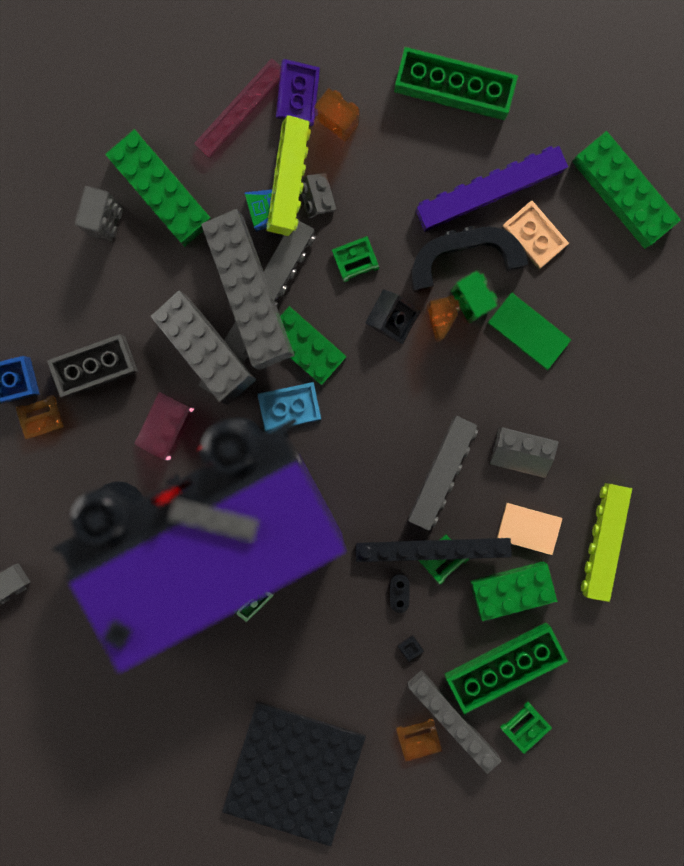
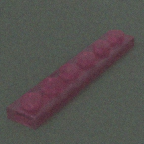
(239, 108)

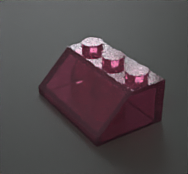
(163, 426)

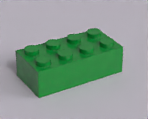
(513, 591)

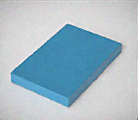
(289, 403)

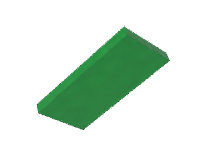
(529, 331)

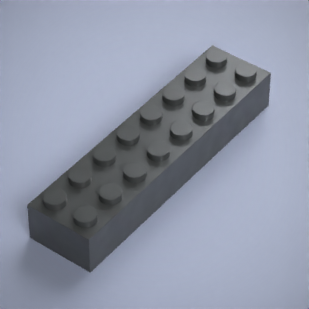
(247, 290)

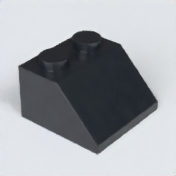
(392, 316)

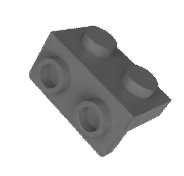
(317, 195)

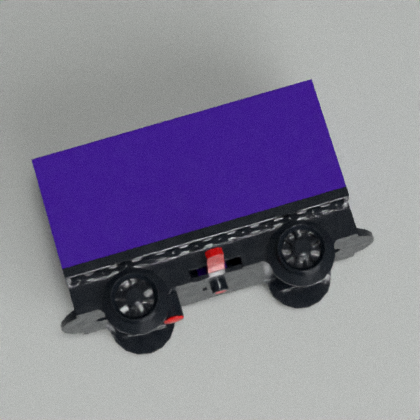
(180, 577)

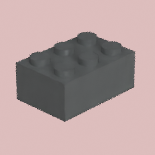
(98, 214)

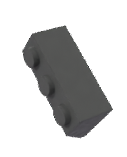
(523, 452)

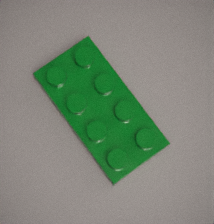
(311, 348)

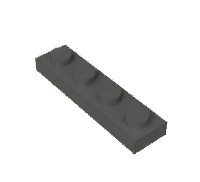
(214, 519)

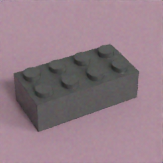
(92, 366)

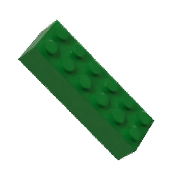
(455, 83)
(158, 187)
(626, 190)
(506, 667)

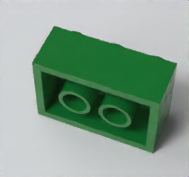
(474, 296)

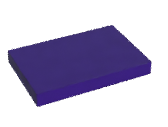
(297, 90)

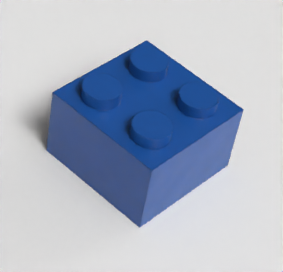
(17, 379)

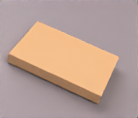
(536, 234)
(529, 528)

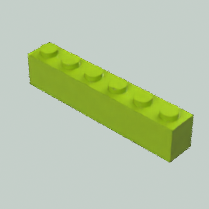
(288, 176)
(606, 542)

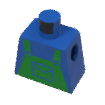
(259, 207)

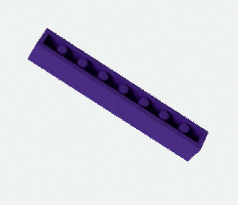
(491, 188)

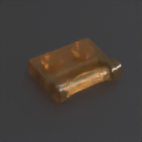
(41, 423)
(419, 745)

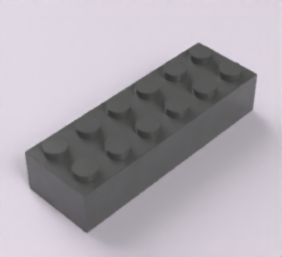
(203, 348)

